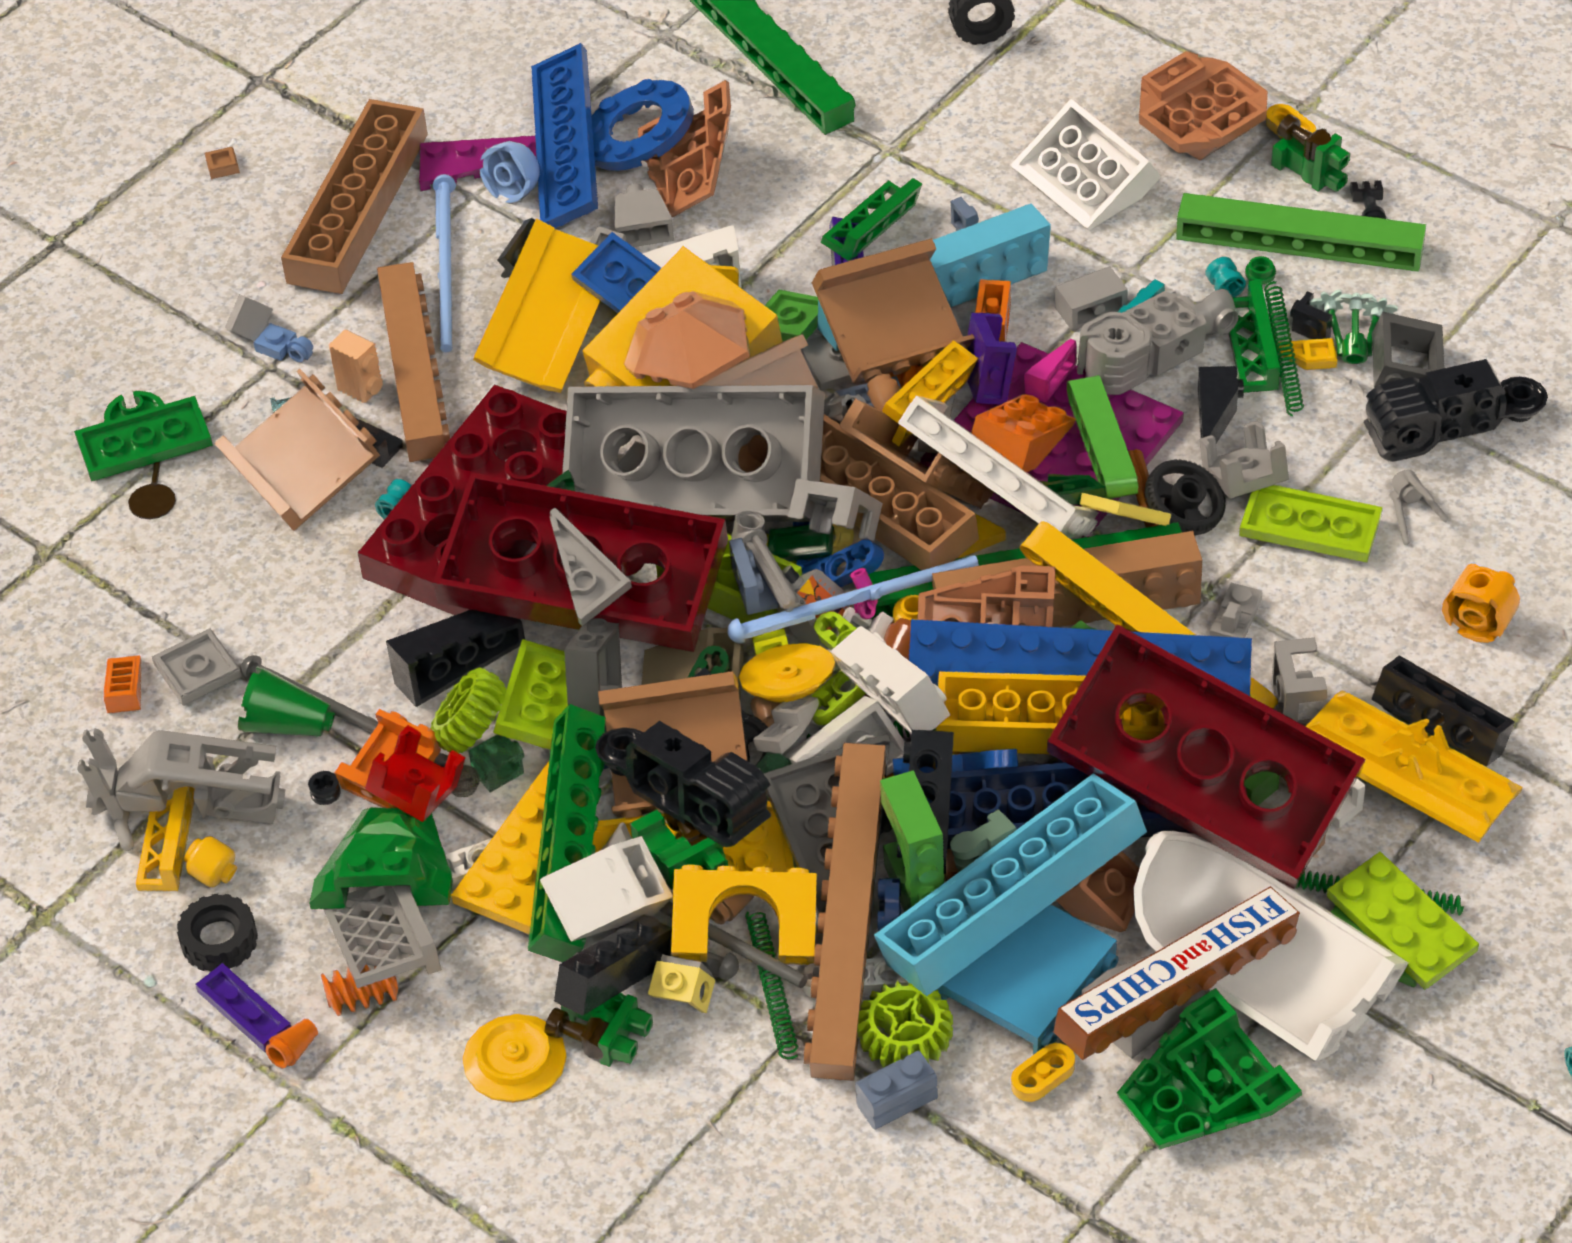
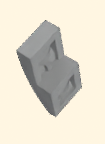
(789, 723)

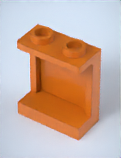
(383, 739)

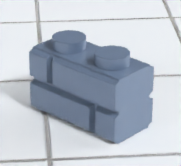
(896, 1090)

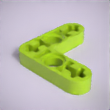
(833, 686)

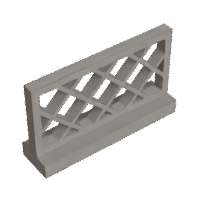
(405, 921)

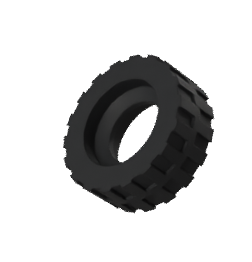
(985, 30)
(211, 910)

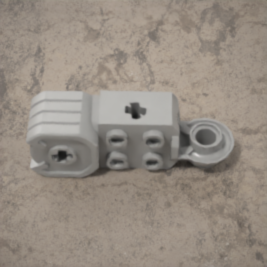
(1151, 337)

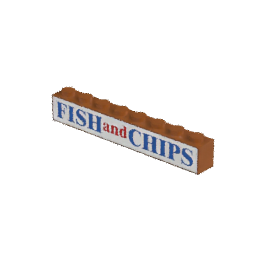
(1176, 973)

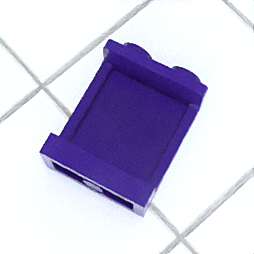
(994, 368)

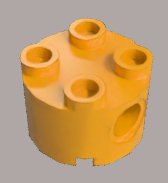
(1481, 603)

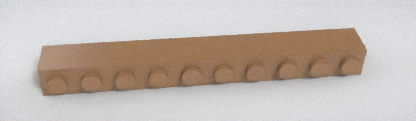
(847, 912)

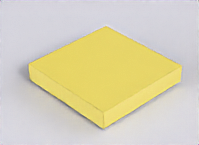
(1125, 509)

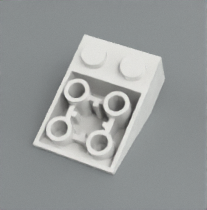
(607, 889)

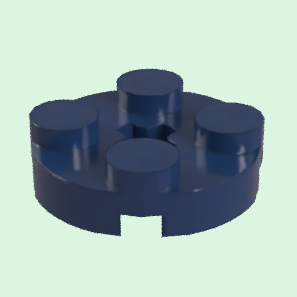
(889, 902)

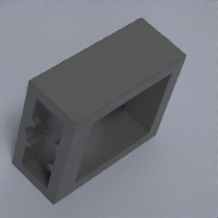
(1409, 335)
(593, 664)

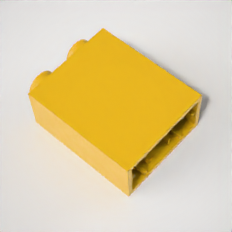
(681, 274)

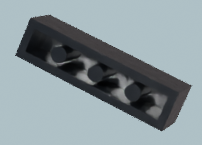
(612, 964)

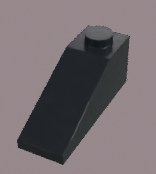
(1217, 398)

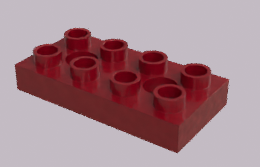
(501, 427)
(535, 587)
(1205, 755)

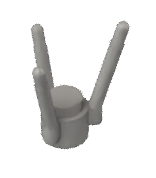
(1409, 489)

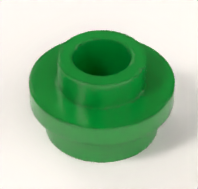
(1260, 269)

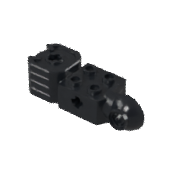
(1446, 405)
(678, 777)

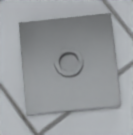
(825, 363)
(196, 666)

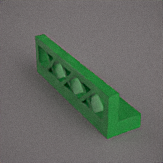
(876, 223)
(1264, 340)

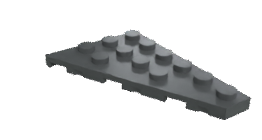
(803, 808)

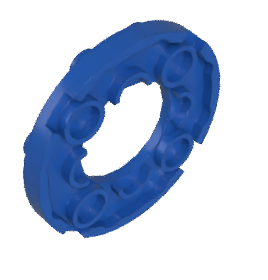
(672, 126)

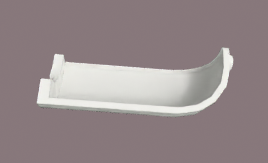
(1300, 990)

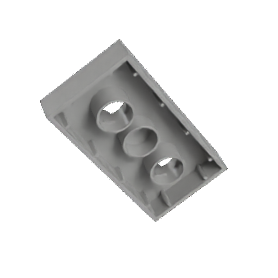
(695, 445)

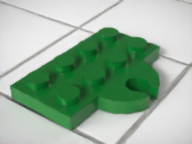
(142, 434)

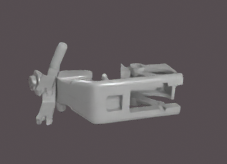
(176, 761)

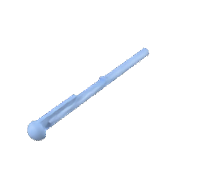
(443, 187)
(740, 631)

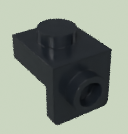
(1310, 320)

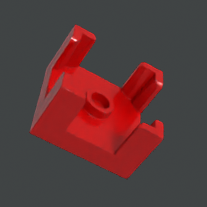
(411, 779)

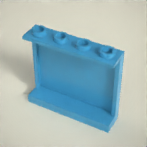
(1034, 974)

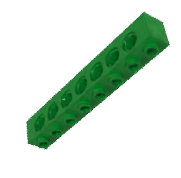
(567, 821)

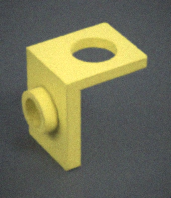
(681, 984)

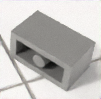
(1090, 297)

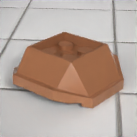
(1200, 104)

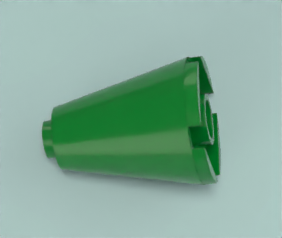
(282, 708)

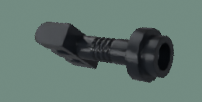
(1369, 197)

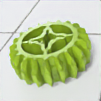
(468, 710)
(899, 1014)

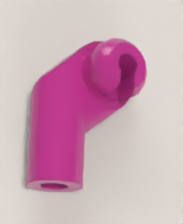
(866, 608)

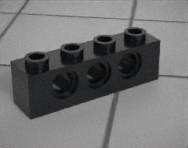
(1432, 696)
(935, 751)

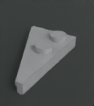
(589, 573)

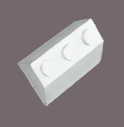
(856, 724)

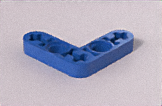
(857, 551)
(969, 761)

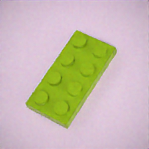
(1311, 522)
(533, 695)
(1402, 919)

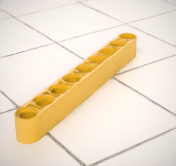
(1107, 591)

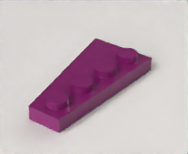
(459, 157)

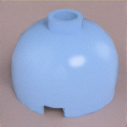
(509, 170)

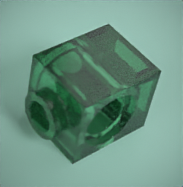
(497, 761)

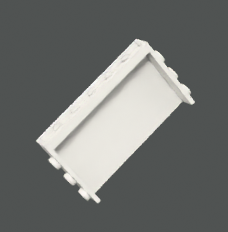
(929, 423)

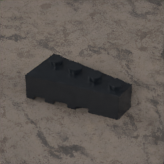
(445, 651)

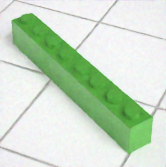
(1301, 232)

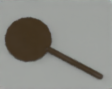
(152, 499)

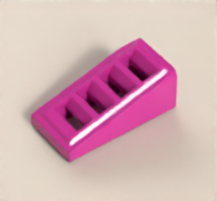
(1051, 371)

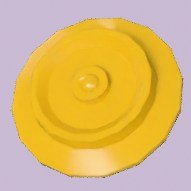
(787, 672)
(513, 1058)

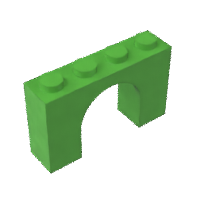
(917, 837)

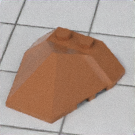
(692, 166)
(689, 340)
(1007, 598)

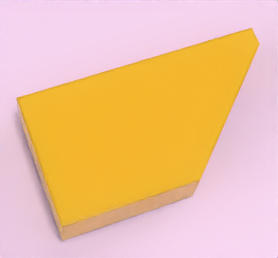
(1314, 353)

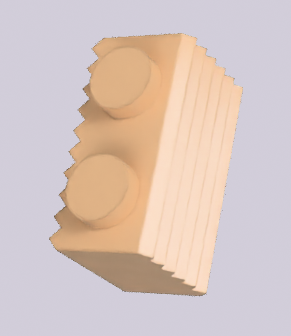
(355, 366)

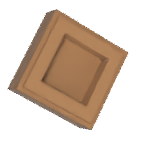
(222, 162)

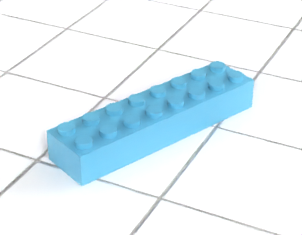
(996, 249)
(1010, 884)

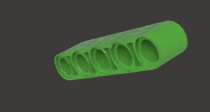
(1102, 437)

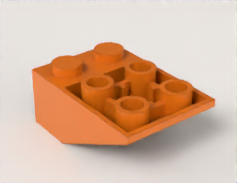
(1023, 430)

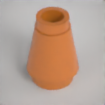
(289, 1045)

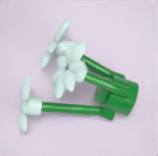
(1354, 347)

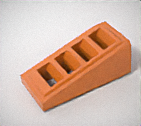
(127, 699)

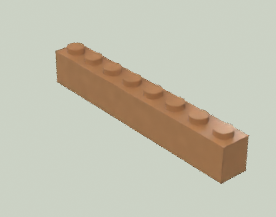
(412, 361)

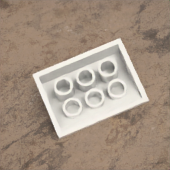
(1085, 167)

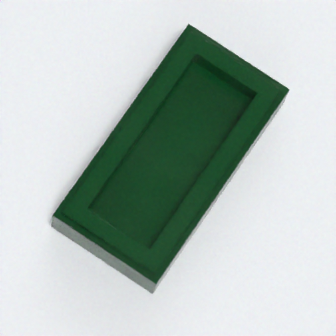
(800, 543)

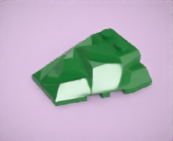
(386, 850)
(1204, 1078)

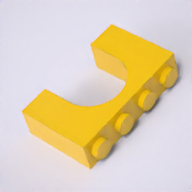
(701, 891)

